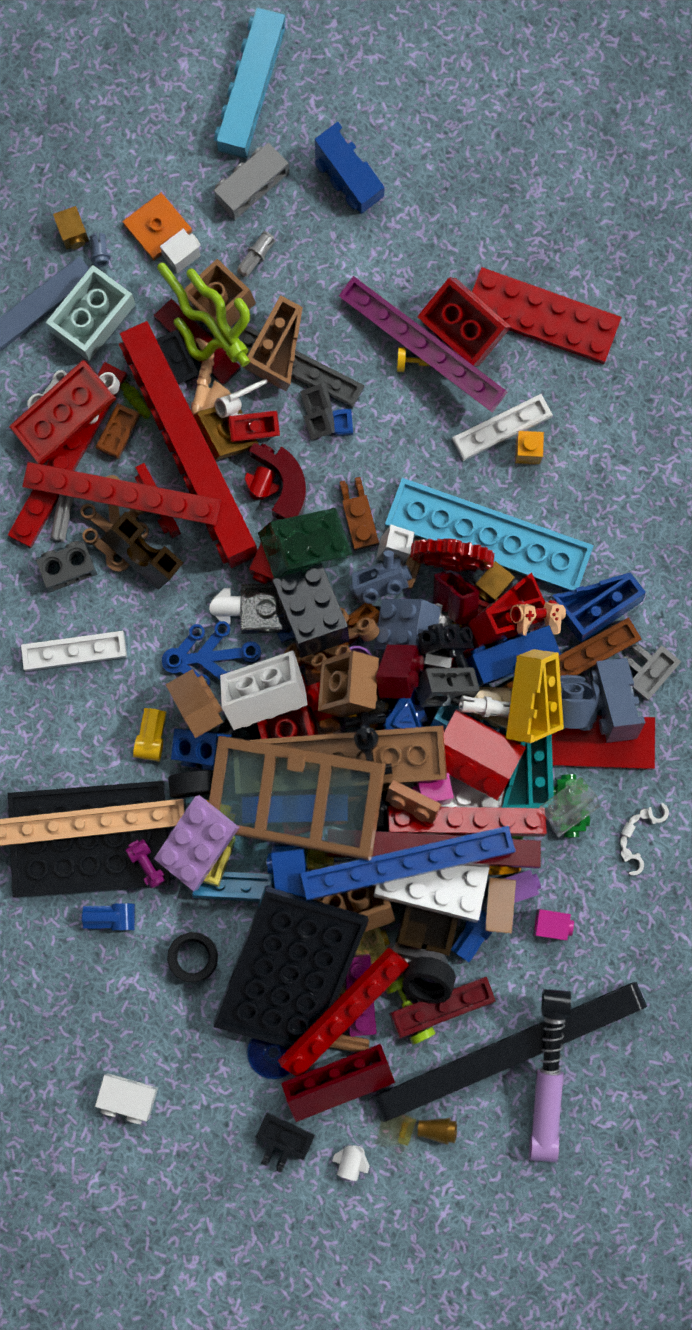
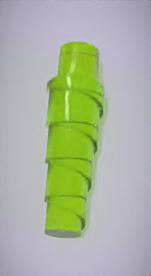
(135, 399)

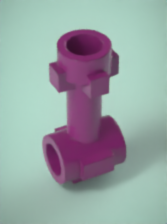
(138, 852)

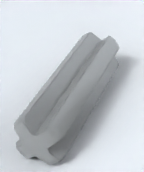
(61, 518)

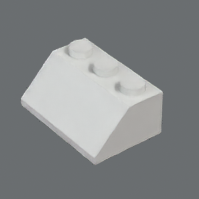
(262, 690)

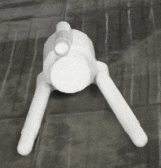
(231, 404)

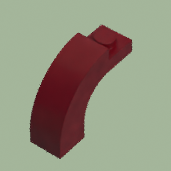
(293, 494)

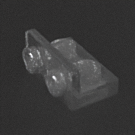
(570, 806)

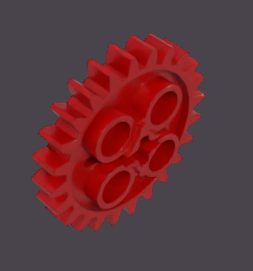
(452, 555)

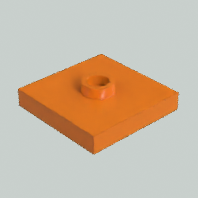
(155, 224)

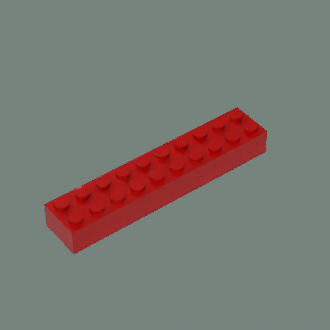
(186, 439)

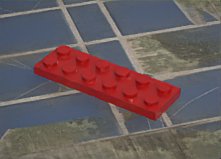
(548, 315)

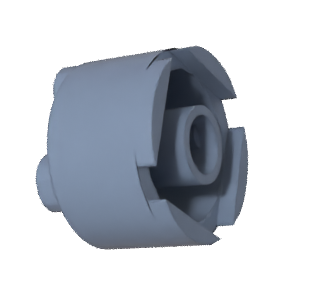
(579, 702)

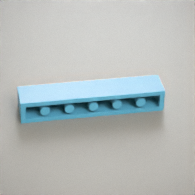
(251, 82)

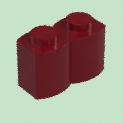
(456, 596)

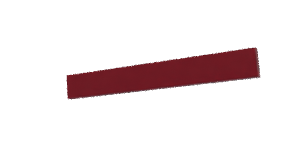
(526, 855)

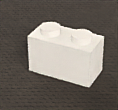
(126, 1098)

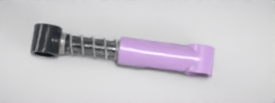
(549, 1079)

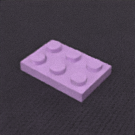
(196, 843)

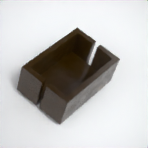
(426, 928)

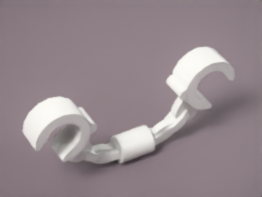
(628, 830)

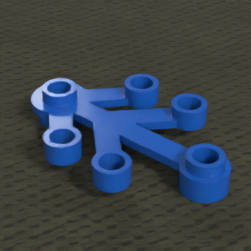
(206, 655)

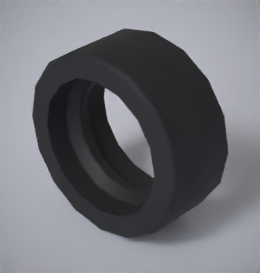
(190, 783)
(173, 954)
(426, 991)

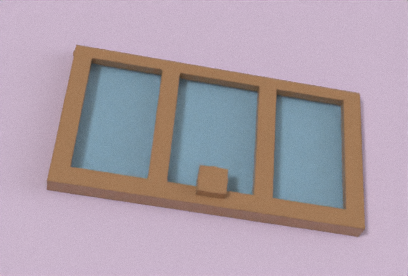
(298, 796)

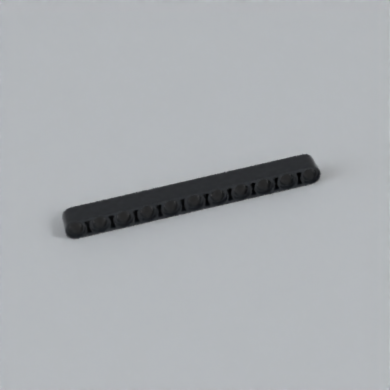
(505, 1053)

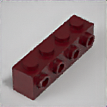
(337, 1083)

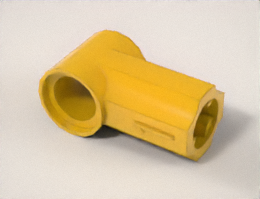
(149, 741)

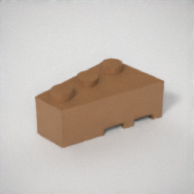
(276, 344)
(195, 702)

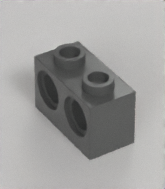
(68, 573)
(446, 686)

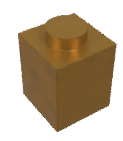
(71, 228)
(494, 583)

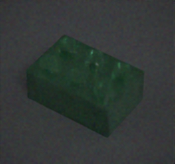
(305, 542)

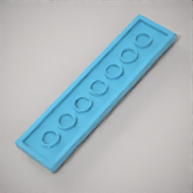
(516, 543)

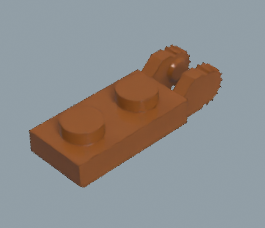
(359, 517)

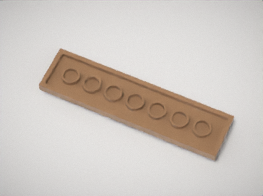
(413, 752)

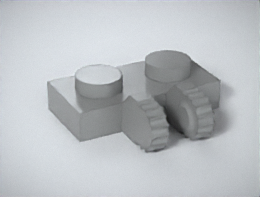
(654, 672)

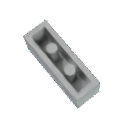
(251, 180)

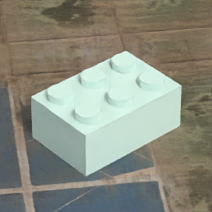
(91, 313)

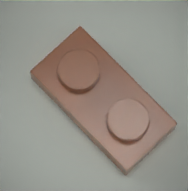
(413, 802)

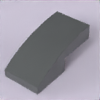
(319, 411)

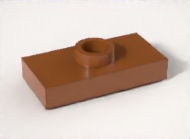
(118, 431)

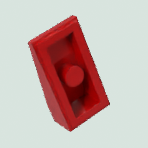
(253, 426)

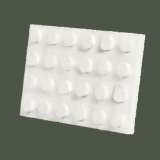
(452, 890)

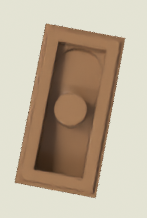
(500, 905)

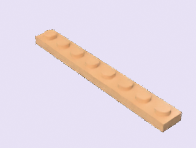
(91, 822)

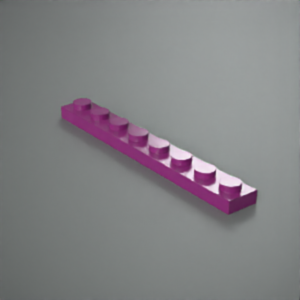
(423, 344)

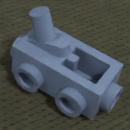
(380, 579)

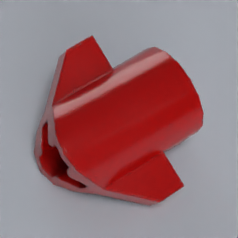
(261, 483)

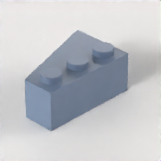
(617, 700)

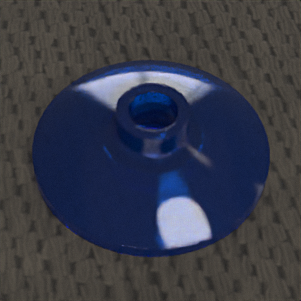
(262, 1062)

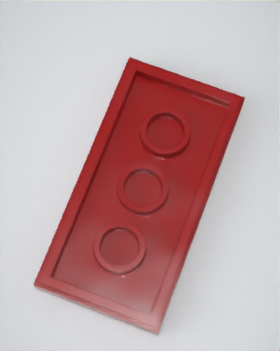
(62, 412)
(590, 748)

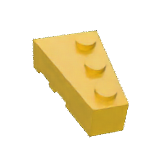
(535, 697)

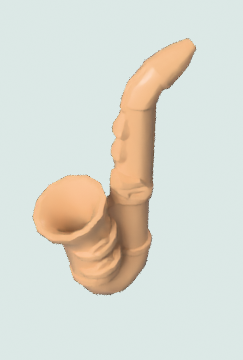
(206, 396)

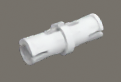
(485, 707)

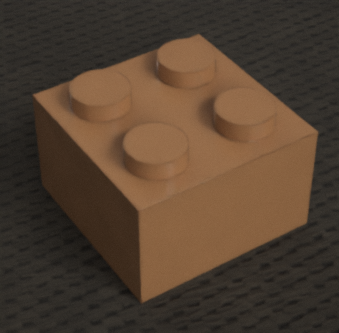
(227, 285)
(348, 684)

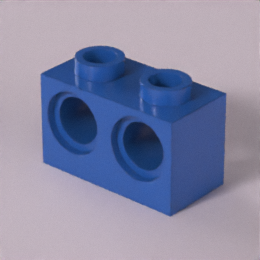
(200, 748)

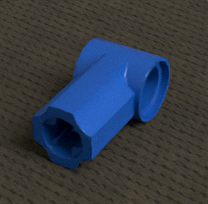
(116, 917)
(471, 938)

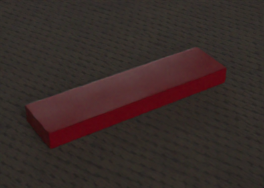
(223, 367)
(424, 1015)

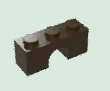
(153, 564)

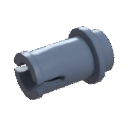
(99, 249)

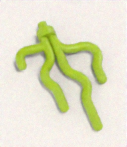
(224, 336)

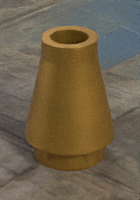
(438, 1130)

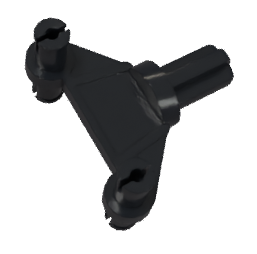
(366, 737)

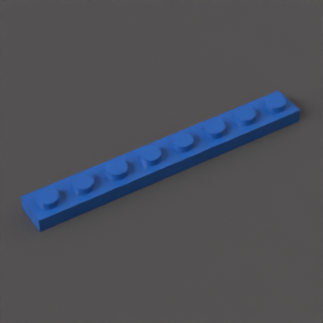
(407, 863)

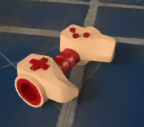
(524, 614)

